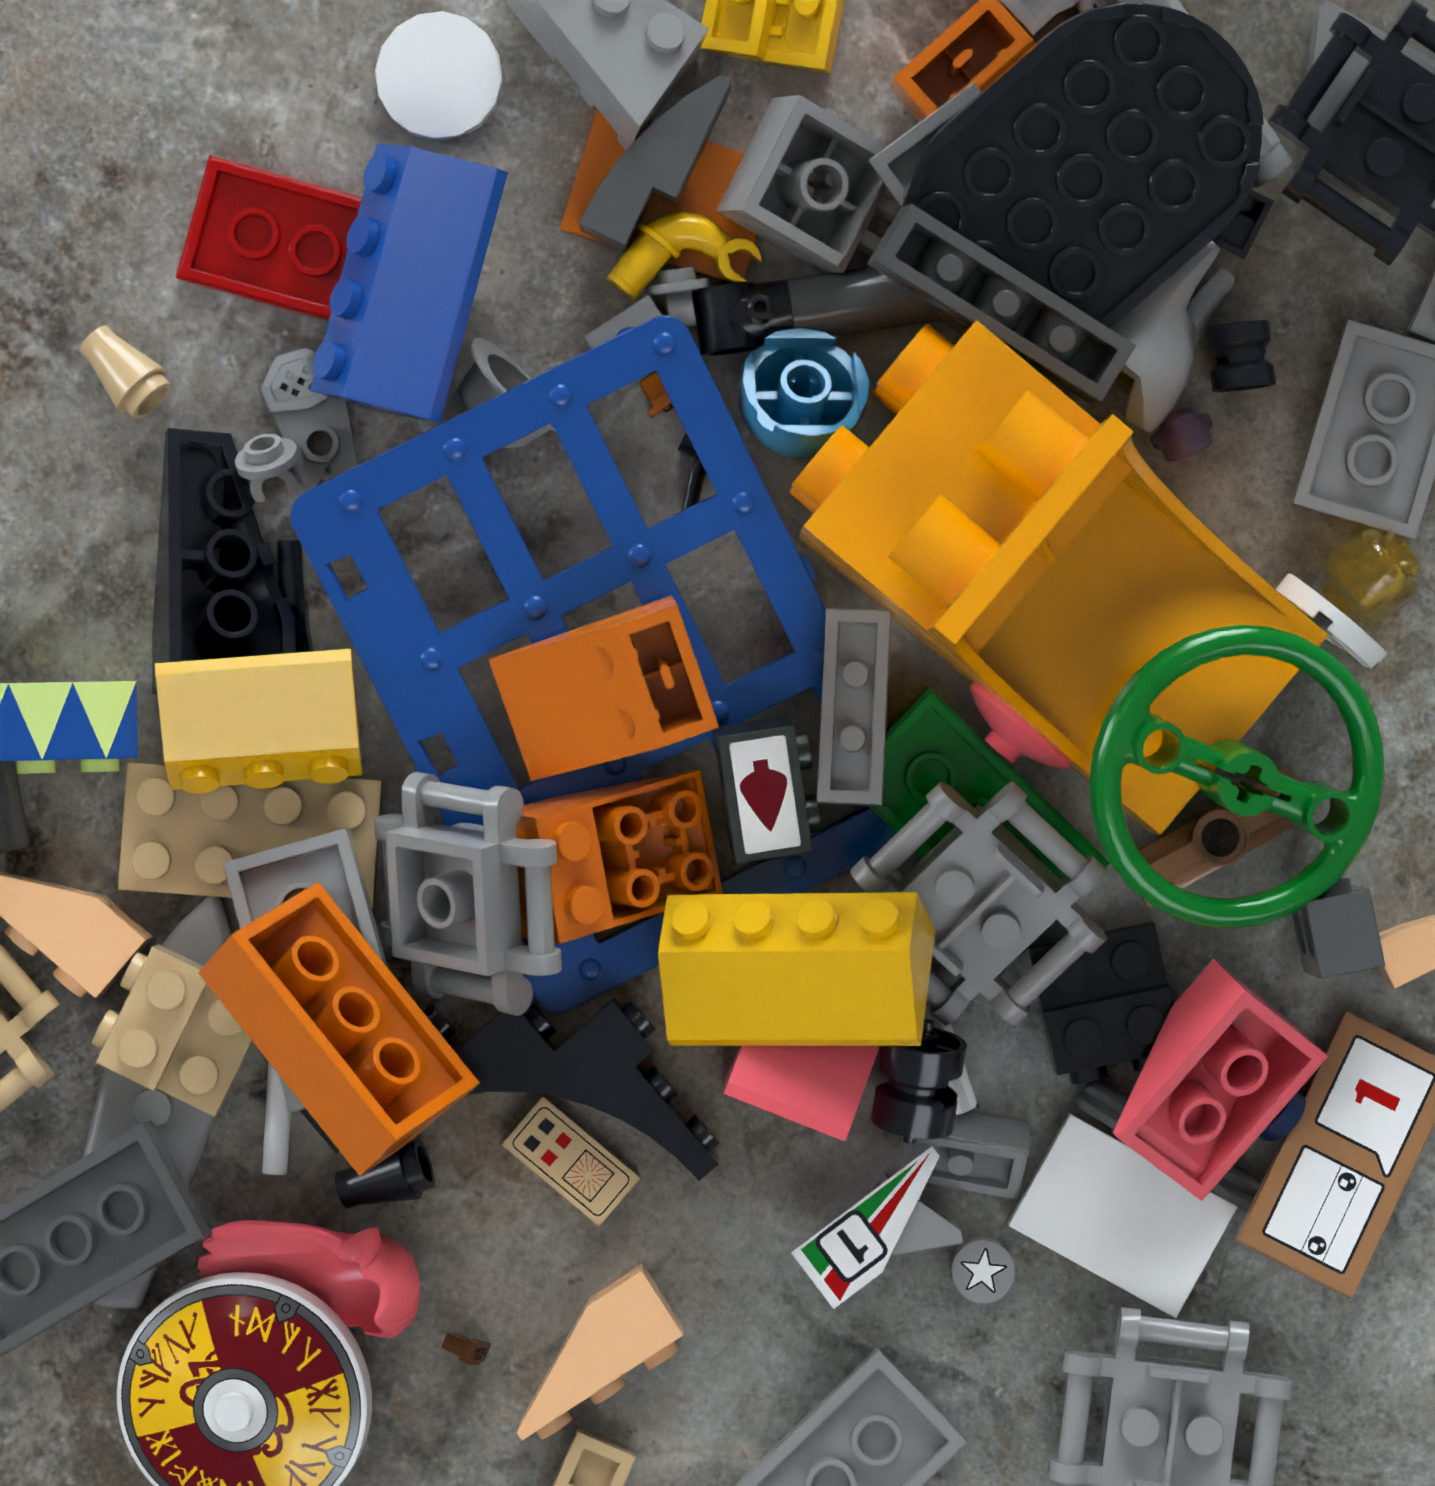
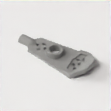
(307, 414)

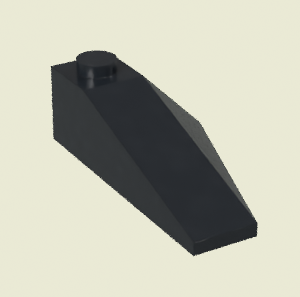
(212, 564)

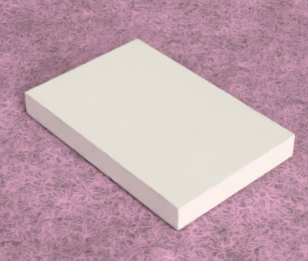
(1120, 1216)

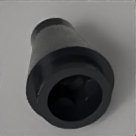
(392, 1180)

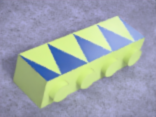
(68, 723)

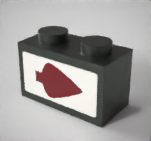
(765, 789)

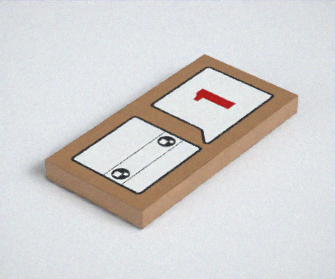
(1345, 1157)

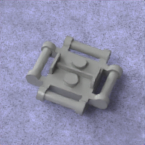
(990, 897)
(458, 898)
(1165, 1415)

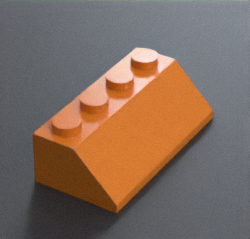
(337, 1027)

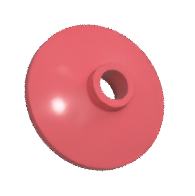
(1013, 735)

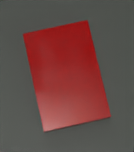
(267, 237)

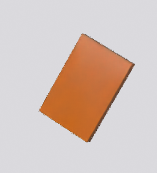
(700, 196)

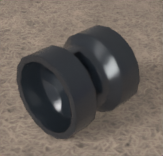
(1240, 356)

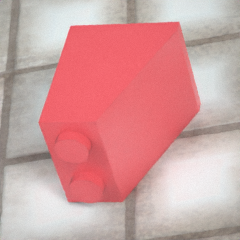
(803, 1083)

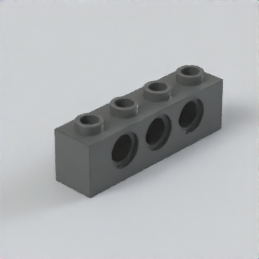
(1017, 310)

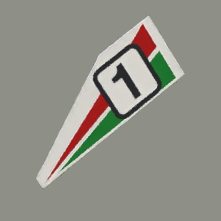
(862, 1238)

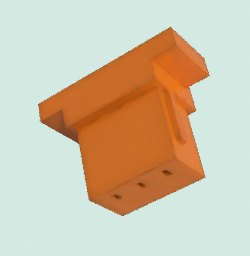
(656, 394)

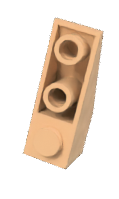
(73, 928)
(612, 1335)

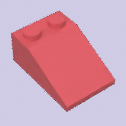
(1214, 1080)

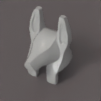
(1165, 337)

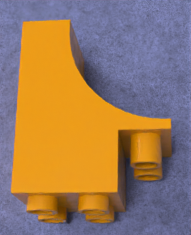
(1040, 556)

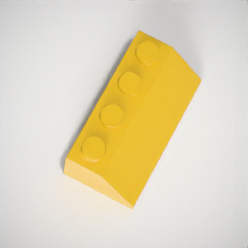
(795, 969)

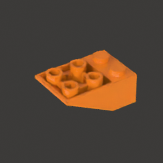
(968, 52)
(604, 691)
(622, 851)

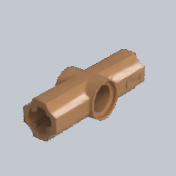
(1181, 854)

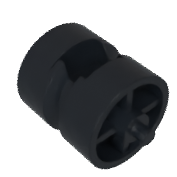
(918, 1096)

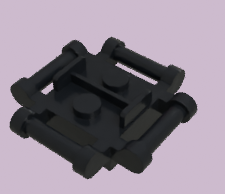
(1375, 138)

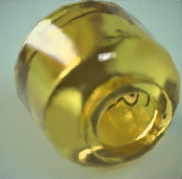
(1371, 575)

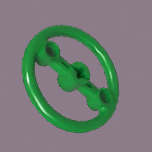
(1342, 830)

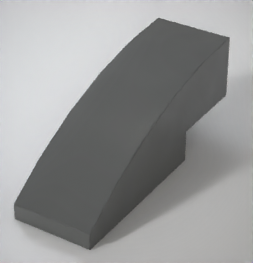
(655, 165)

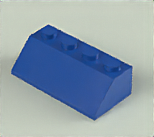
(408, 281)

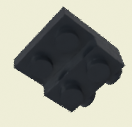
(1106, 1004)

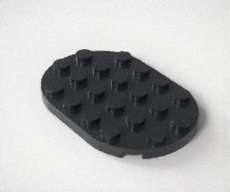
(1100, 156)

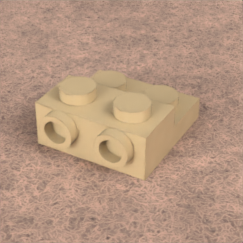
(173, 1032)

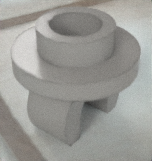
(678, 288)
(267, 458)

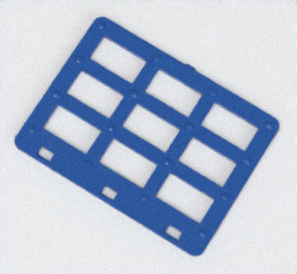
(419, 665)

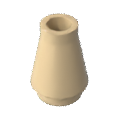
(127, 374)

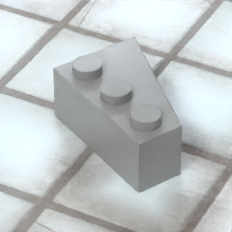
(618, 53)

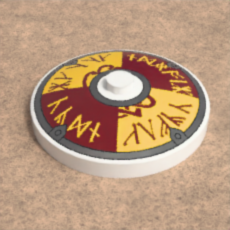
(244, 1387)

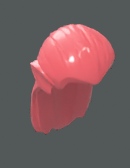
(358, 1274)

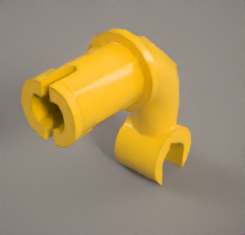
(665, 239)

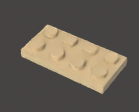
(183, 838)

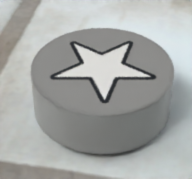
(982, 1270)

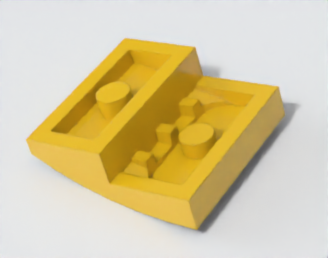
(775, 31)

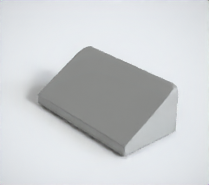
(979, 1156)

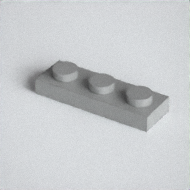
(854, 707)

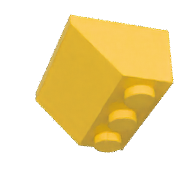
(259, 720)

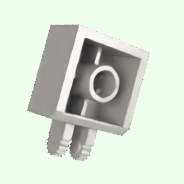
(771, 186)

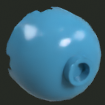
(801, 391)

